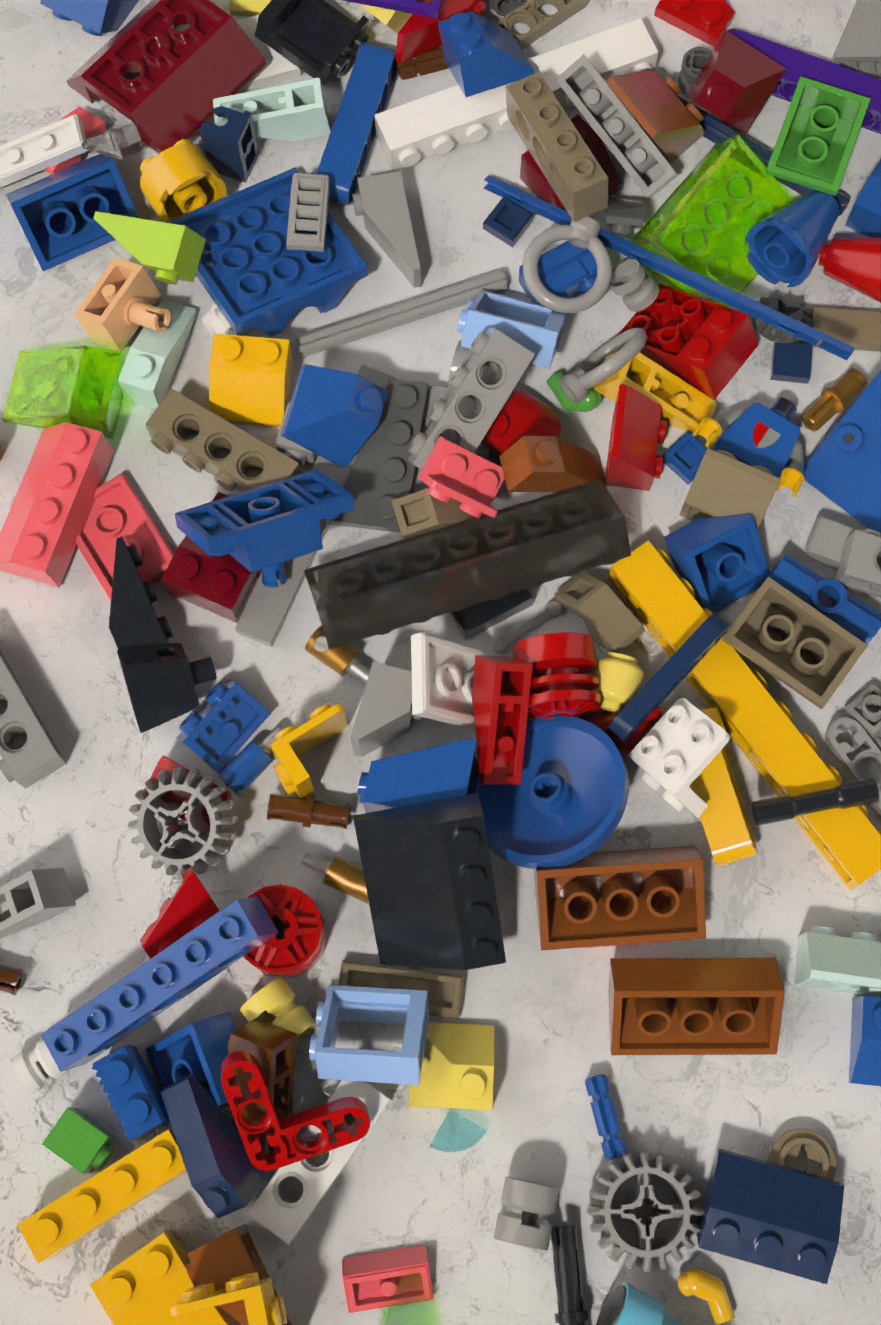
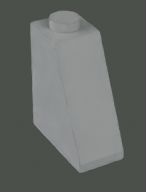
(861, 39)

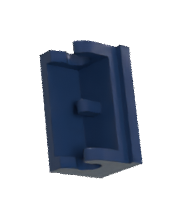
(232, 146)

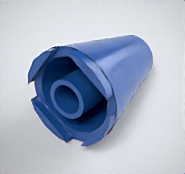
(791, 239)

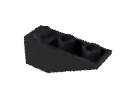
(131, 609)

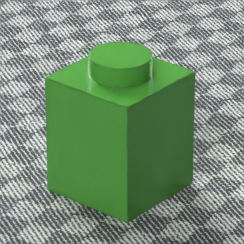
(80, 1141)

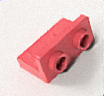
(462, 476)

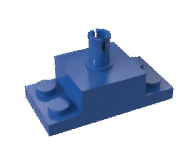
(267, 522)

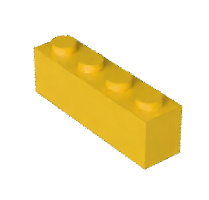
(103, 1197)

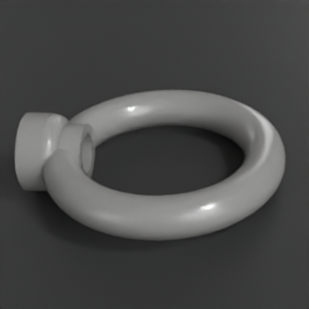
(584, 236)
(595, 370)

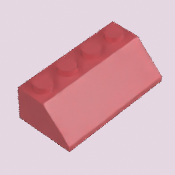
(53, 502)

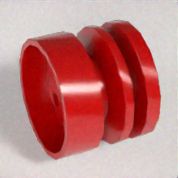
(559, 674)
(303, 940)

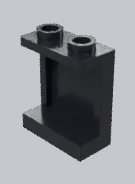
(311, 35)

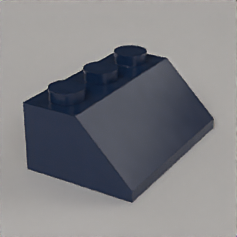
(771, 1216)

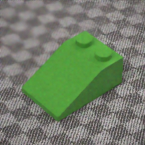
(818, 136)

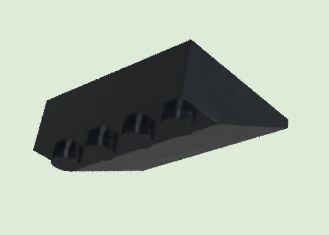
(431, 884)

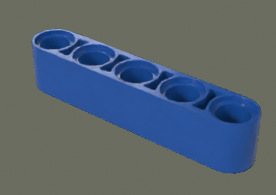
(355, 120)

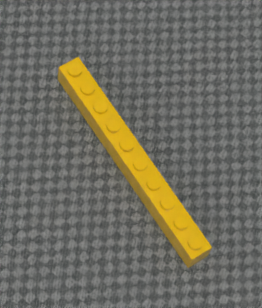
(749, 712)

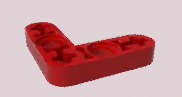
(283, 1132)

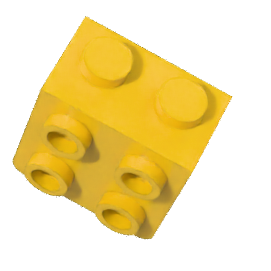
(295, 742)
(258, 1296)

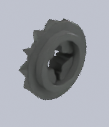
(788, 306)

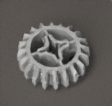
(154, 808)
(645, 1231)

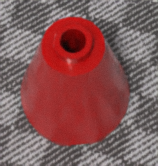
(854, 264)

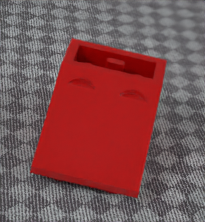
(695, 338)

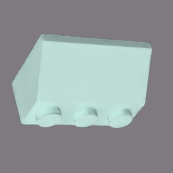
(839, 962)

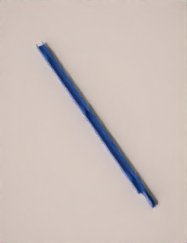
(678, 272)

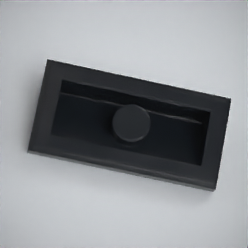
(490, 612)

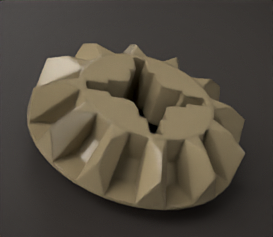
(814, 1147)

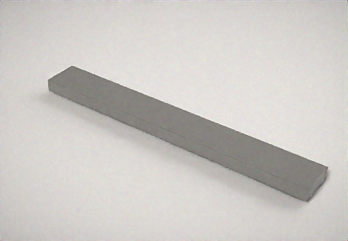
(270, 605)

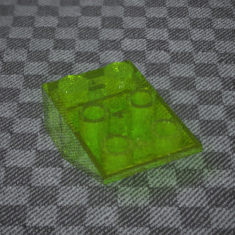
(66, 386)

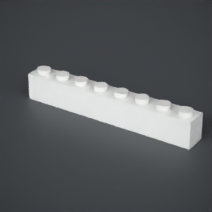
(450, 119)

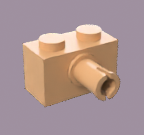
(121, 304)

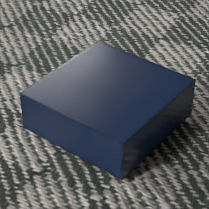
(508, 221)
(791, 362)

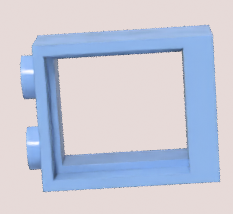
(521, 320)
(371, 1006)

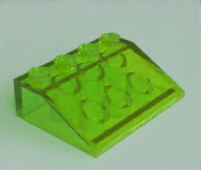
(711, 215)

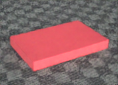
(118, 514)

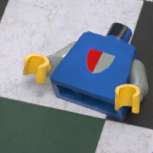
(761, 439)

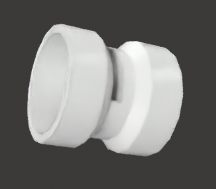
(35, 1067)

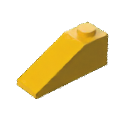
(680, 402)

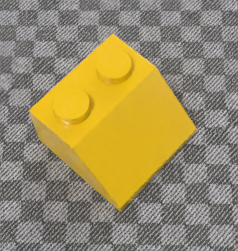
(250, 379)

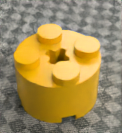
(180, 181)

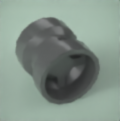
(691, 66)

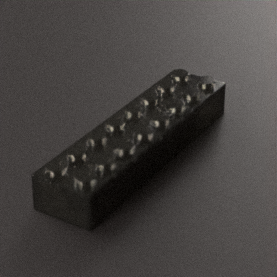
(467, 563)

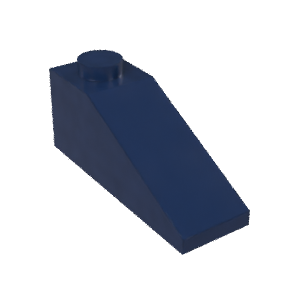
(210, 1148)

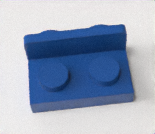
(222, 724)

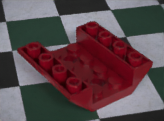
(177, 68)

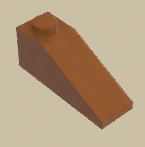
(548, 465)

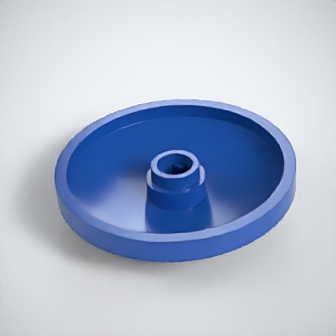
(566, 800)

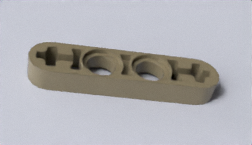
(536, 21)

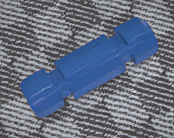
(606, 1116)

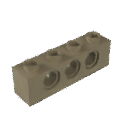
(557, 147)
(180, 414)

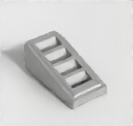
(308, 190)

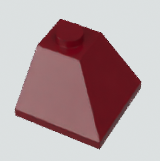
(735, 82)

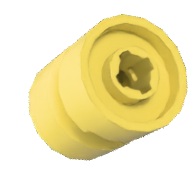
(277, 1006)

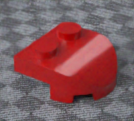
(521, 417)

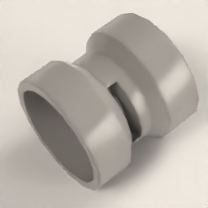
(636, 288)

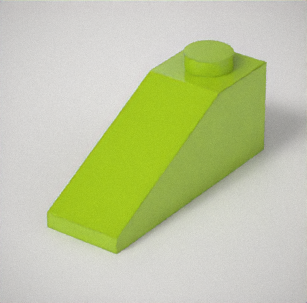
(163, 247)

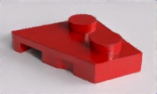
(179, 915)

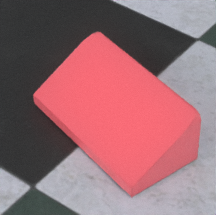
(387, 1278)

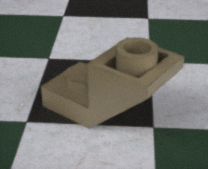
(424, 513)
(601, 610)

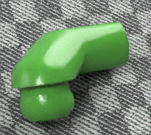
(592, 400)

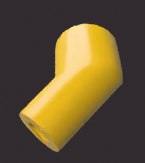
(709, 1288)

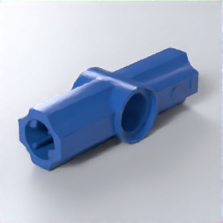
(845, 609)

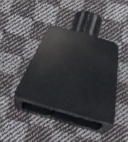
(162, 682)

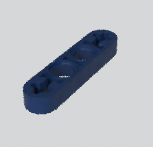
(668, 677)

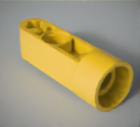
(725, 817)

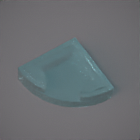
(457, 1134)

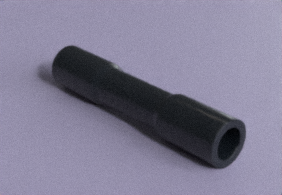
(841, 796)

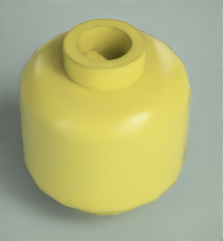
(618, 680)

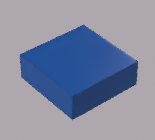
(685, 457)

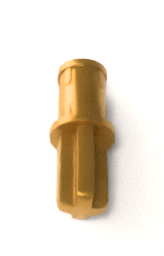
(833, 400)

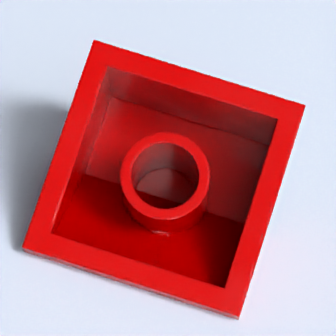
(634, 441)

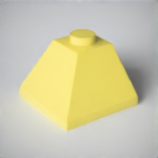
(456, 1068)

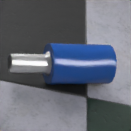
(248, 764)

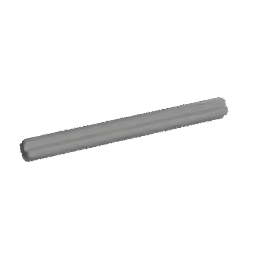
(399, 313)

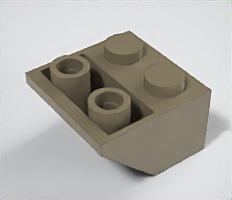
(729, 488)

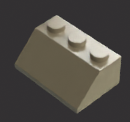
(794, 642)

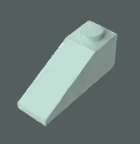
(283, 111)
(156, 356)

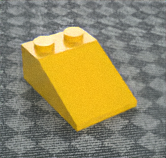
(148, 1284)

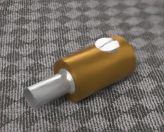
(340, 659)
(339, 875)

